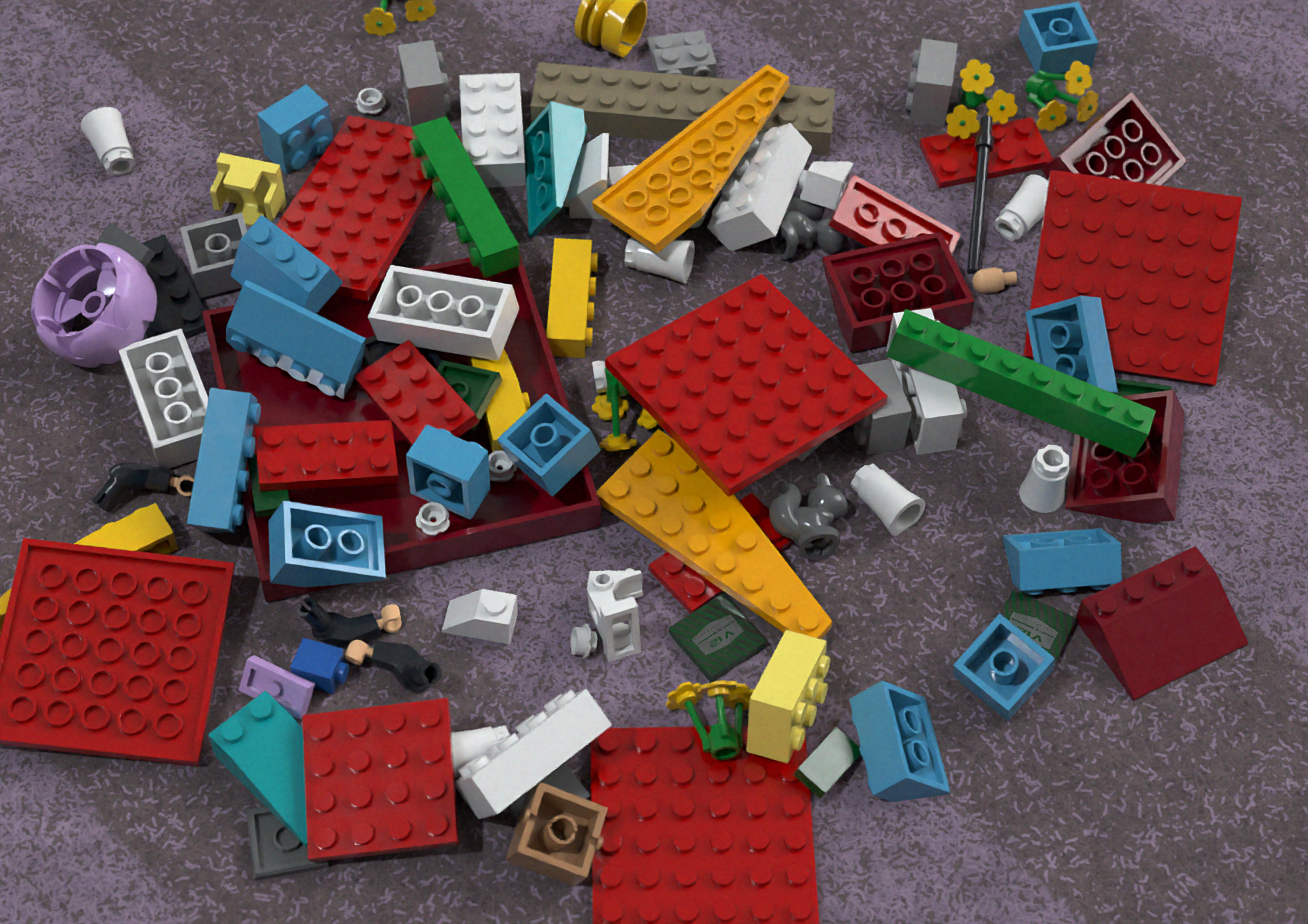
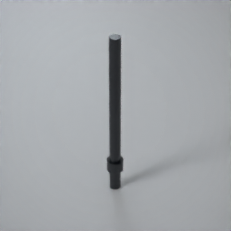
(984, 146)

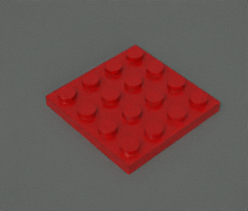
(379, 780)

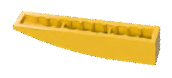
(508, 401)
(141, 531)

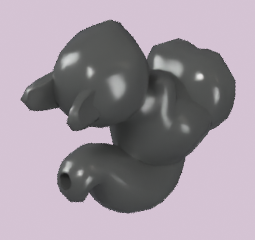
(799, 230)
(809, 524)

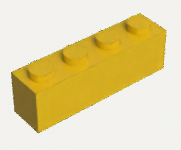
(569, 297)

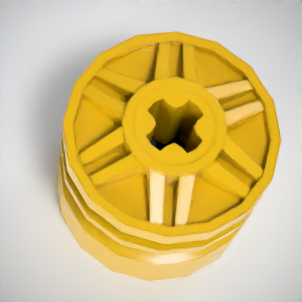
(610, 23)

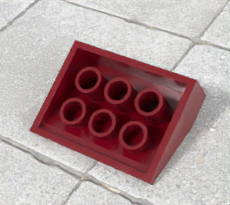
(1121, 146)
(894, 277)
(1129, 487)
(1162, 623)

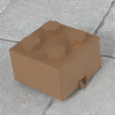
(557, 834)

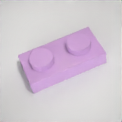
(285, 687)

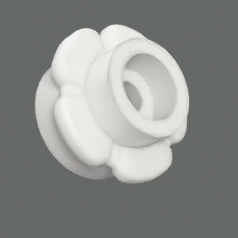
(370, 101)
(500, 460)
(433, 511)
(583, 641)

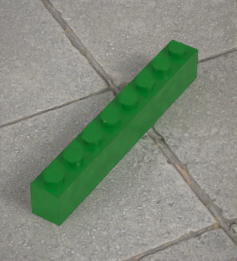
(1021, 383)

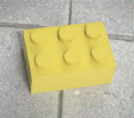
(787, 696)

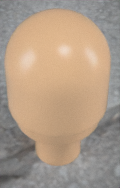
(992, 280)

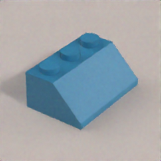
(283, 267)
(1073, 340)
(1063, 560)
(898, 744)

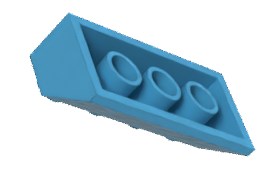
(295, 340)
(223, 461)

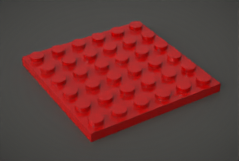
(1154, 261)
(745, 383)
(111, 651)
(699, 833)

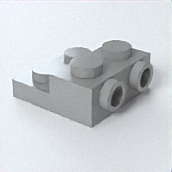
(682, 54)

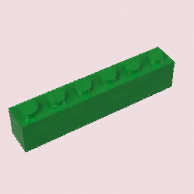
(464, 197)

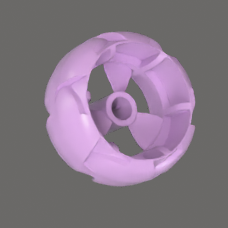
(116, 321)

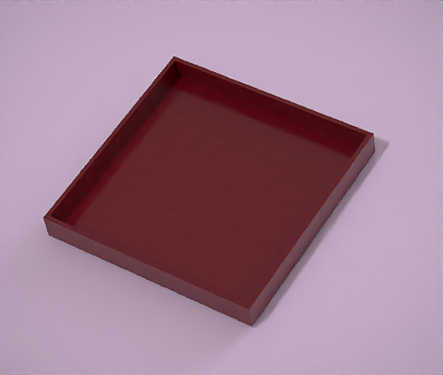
(511, 511)

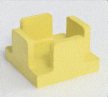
(251, 185)

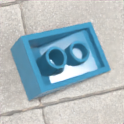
(324, 546)

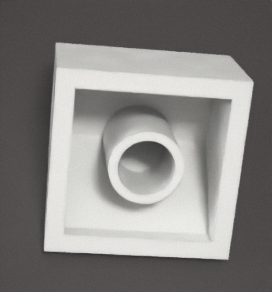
(589, 178)

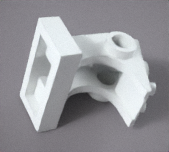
(613, 602)

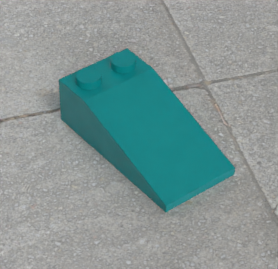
(550, 159)
(266, 754)

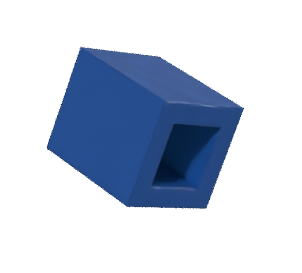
(321, 665)

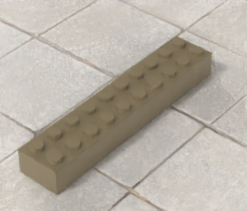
(665, 104)

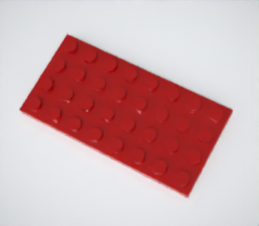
(360, 203)

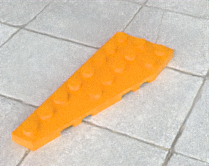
(687, 173)
(691, 518)

